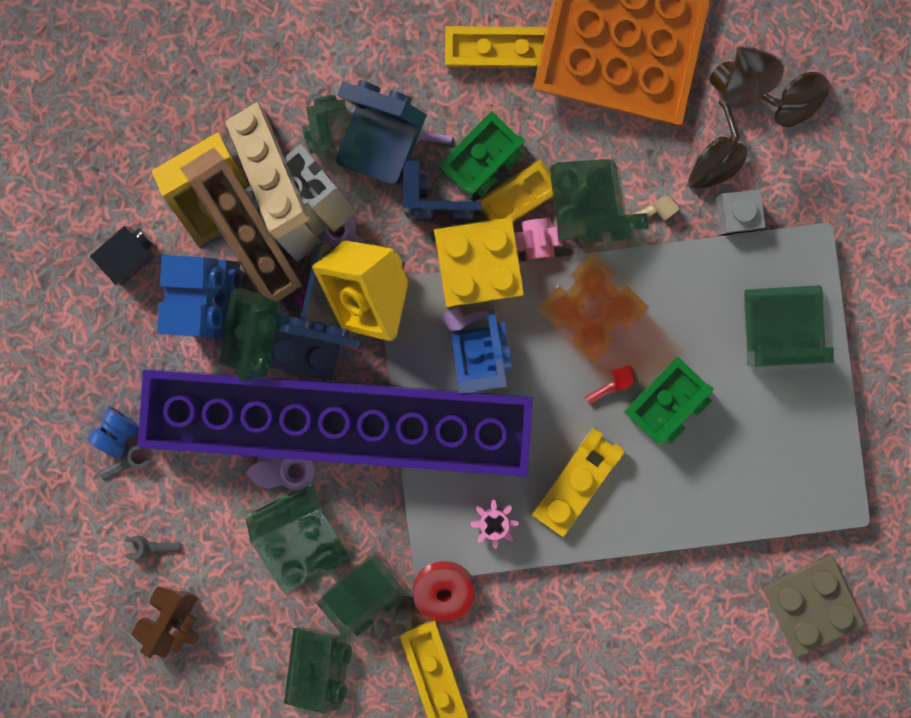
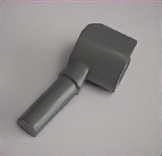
(123, 464)
(150, 547)

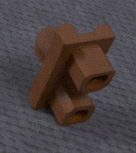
(172, 625)

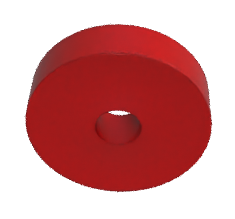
(443, 576)

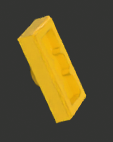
(518, 193)

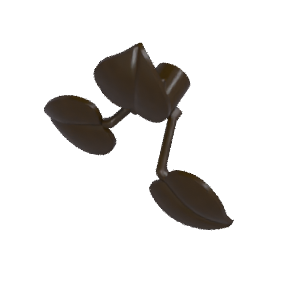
(740, 84)

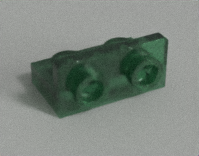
(317, 670)

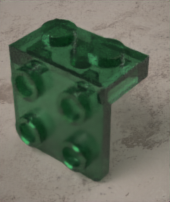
(590, 202)

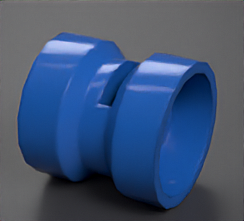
(113, 432)

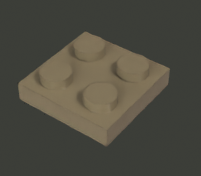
(813, 606)

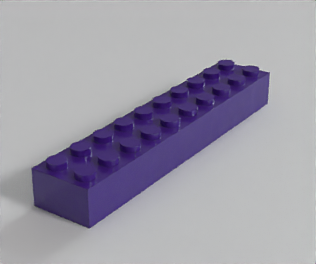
(336, 422)

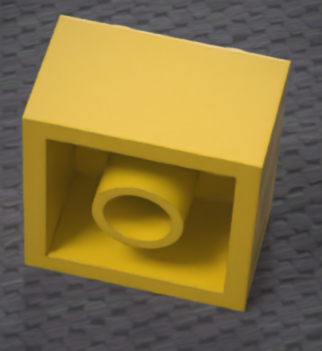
(478, 262)

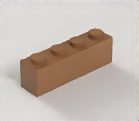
(240, 225)

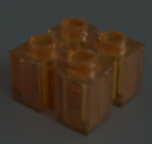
(615, 307)

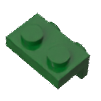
(482, 155)
(669, 402)

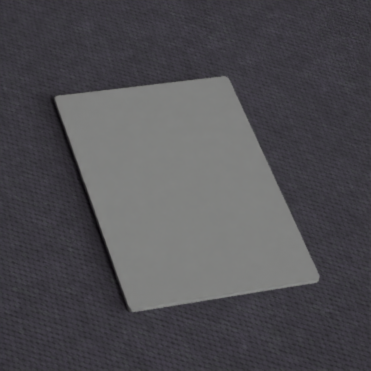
(757, 464)

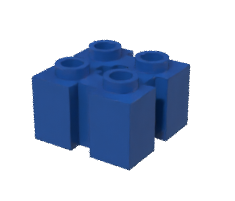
(196, 295)

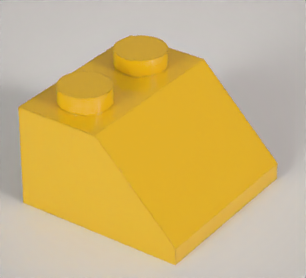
(181, 195)
(364, 287)

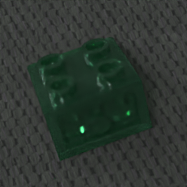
(785, 326)
(296, 539)

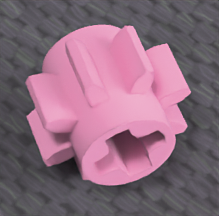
(537, 239)
(494, 512)

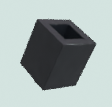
(124, 254)

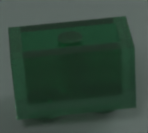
(361, 595)

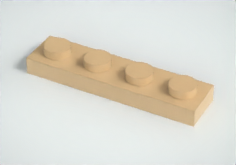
(267, 171)

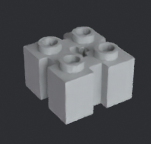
(321, 199)

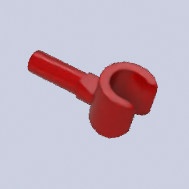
(623, 379)

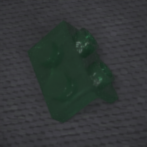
(317, 133)
(249, 334)

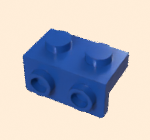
(480, 357)

